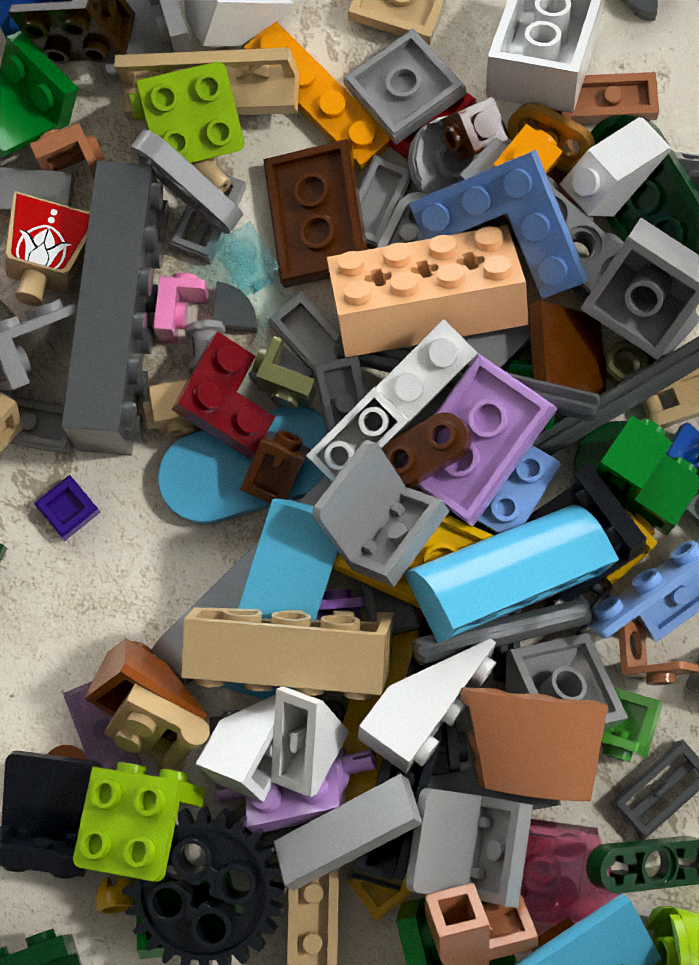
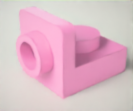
(171, 304)

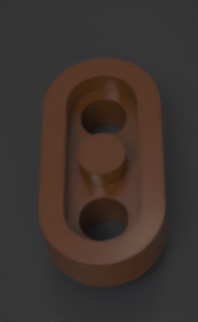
(424, 452)

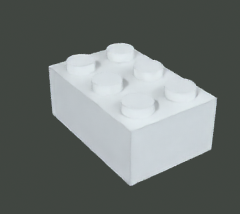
(543, 51)

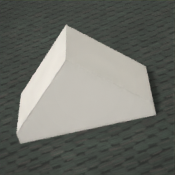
(304, 741)

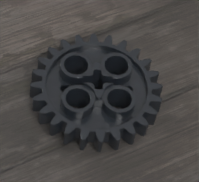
(183, 929)

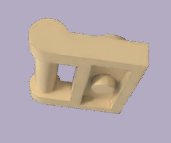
(145, 718)

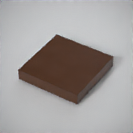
(566, 347)

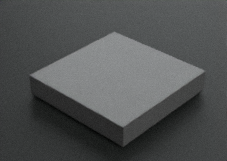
(404, 86)

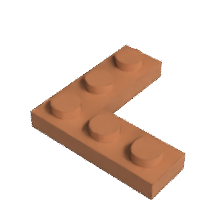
(609, 96)

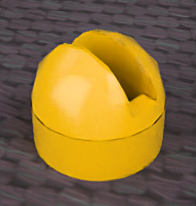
(110, 898)

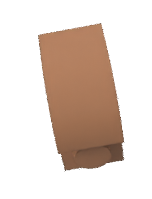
(475, 932)

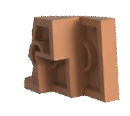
(535, 743)

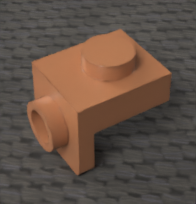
(66, 147)

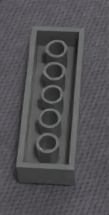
(115, 309)

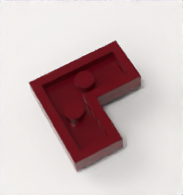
(213, 400)

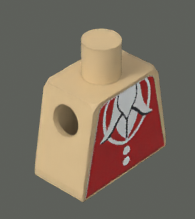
(44, 246)

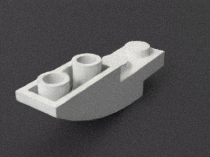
(396, 398)

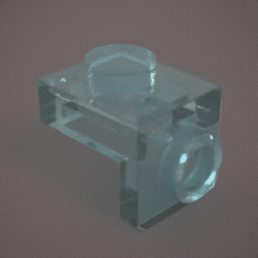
(246, 258)

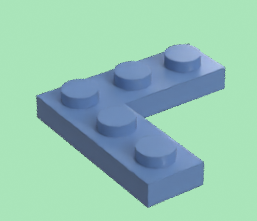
(527, 198)

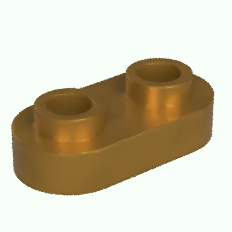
(558, 127)

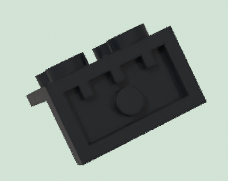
(594, 495)

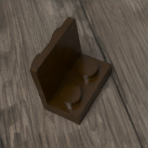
(77, 28)

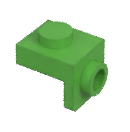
(637, 731)

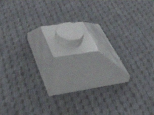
(565, 671)

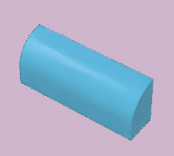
(287, 568)
(510, 571)
(602, 938)

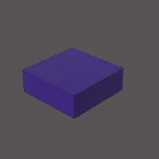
(67, 507)

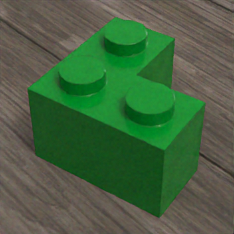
(646, 477)

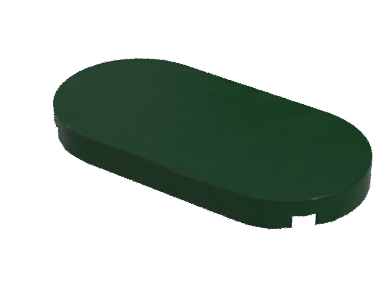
(663, 199)

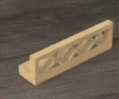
(254, 75)

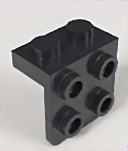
(43, 812)

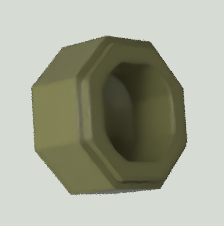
(624, 361)

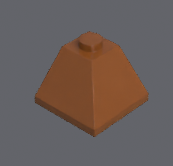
(135, 664)

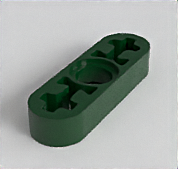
(635, 855)

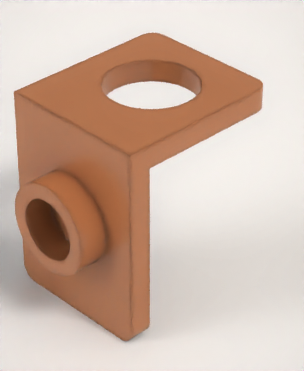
(637, 666)

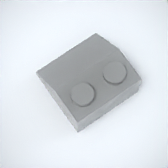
(647, 289)

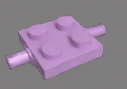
(289, 808)

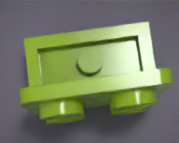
(190, 111)
(132, 820)

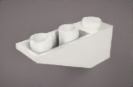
(415, 708)

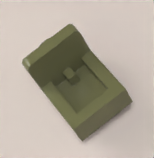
(284, 385)

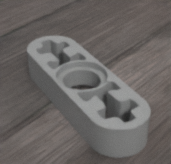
(186, 181)

